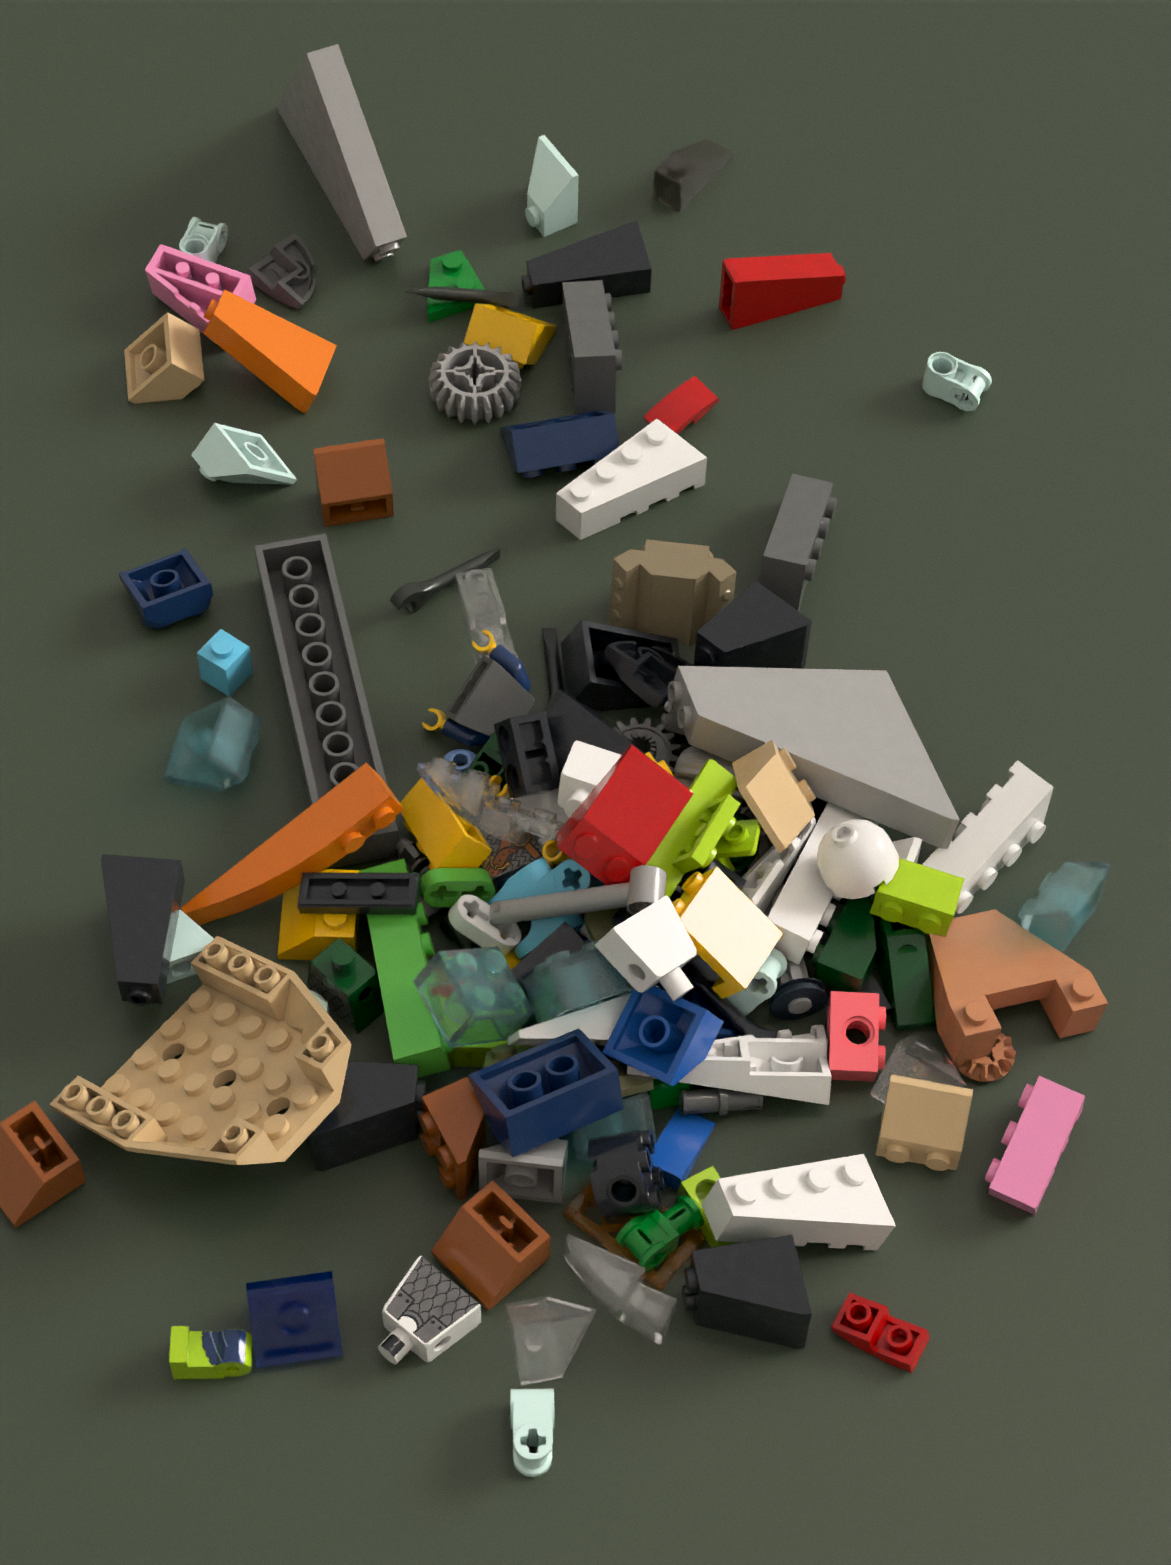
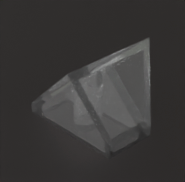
(917, 1060)
(545, 1336)

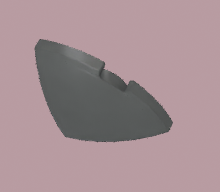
(286, 272)

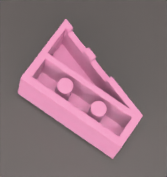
(192, 282)
(1034, 1144)

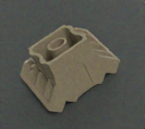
(669, 589)

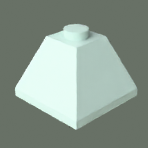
(551, 190)
(240, 458)

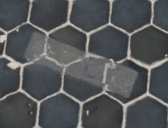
(483, 609)
(476, 801)

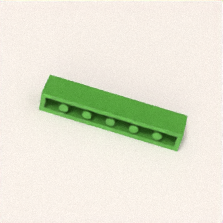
(400, 955)

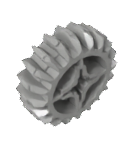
(454, 388)

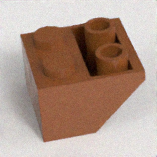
(353, 482)
(454, 1133)
(34, 1165)
(492, 1245)

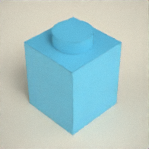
(225, 662)

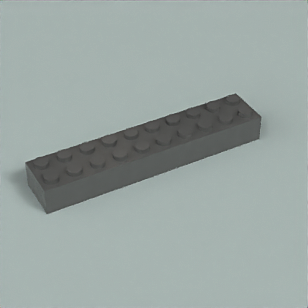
(320, 674)

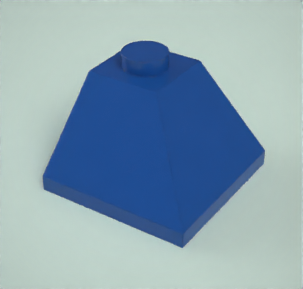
(662, 1035)

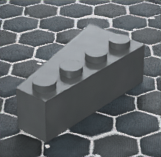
(591, 345)
(797, 538)

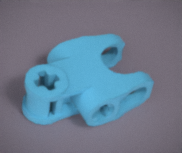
(540, 879)

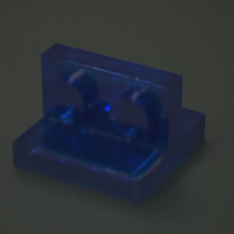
(294, 1319)

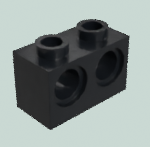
(527, 755)

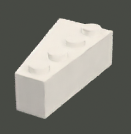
(997, 833)

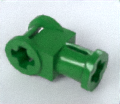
(657, 1233)

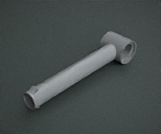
(643, 889)

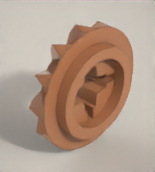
(993, 1068)

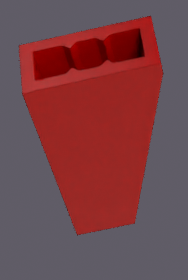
(777, 286)

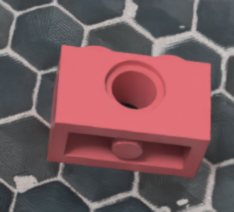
(858, 1012)

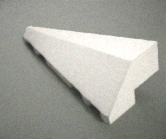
(762, 884)
(774, 1067)

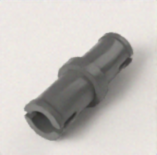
(717, 1101)

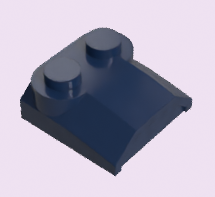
(168, 589)

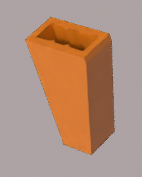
(270, 347)

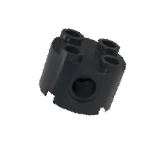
(624, 1174)

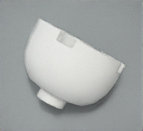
(856, 858)

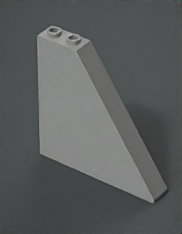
(338, 147)
(837, 726)

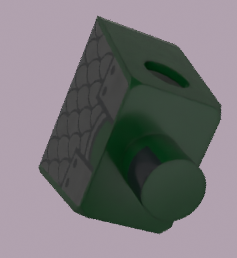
(341, 980)

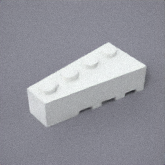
(629, 479)
(813, 1201)

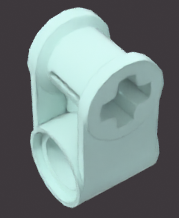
(204, 239)
(953, 380)
(762, 985)
(532, 1426)

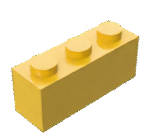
(442, 833)

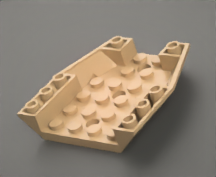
(241, 1025)

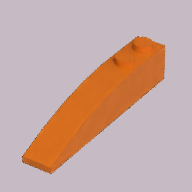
(308, 843)

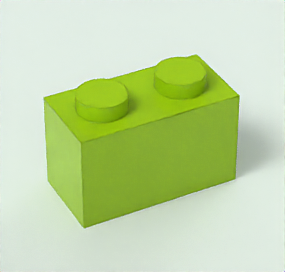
(919, 898)

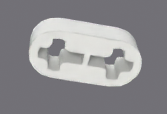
(480, 926)

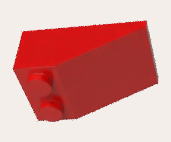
(623, 818)

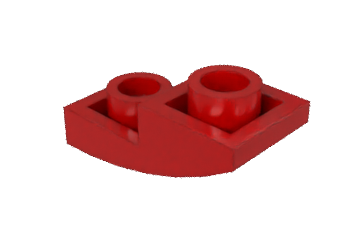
(683, 405)
(879, 1334)

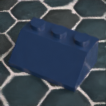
(560, 442)
(547, 1091)

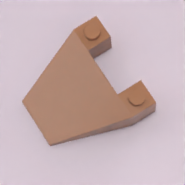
(999, 964)

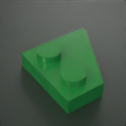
(455, 272)

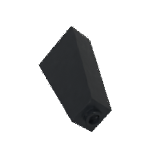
(612, 256)
(143, 920)

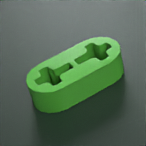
(446, 885)

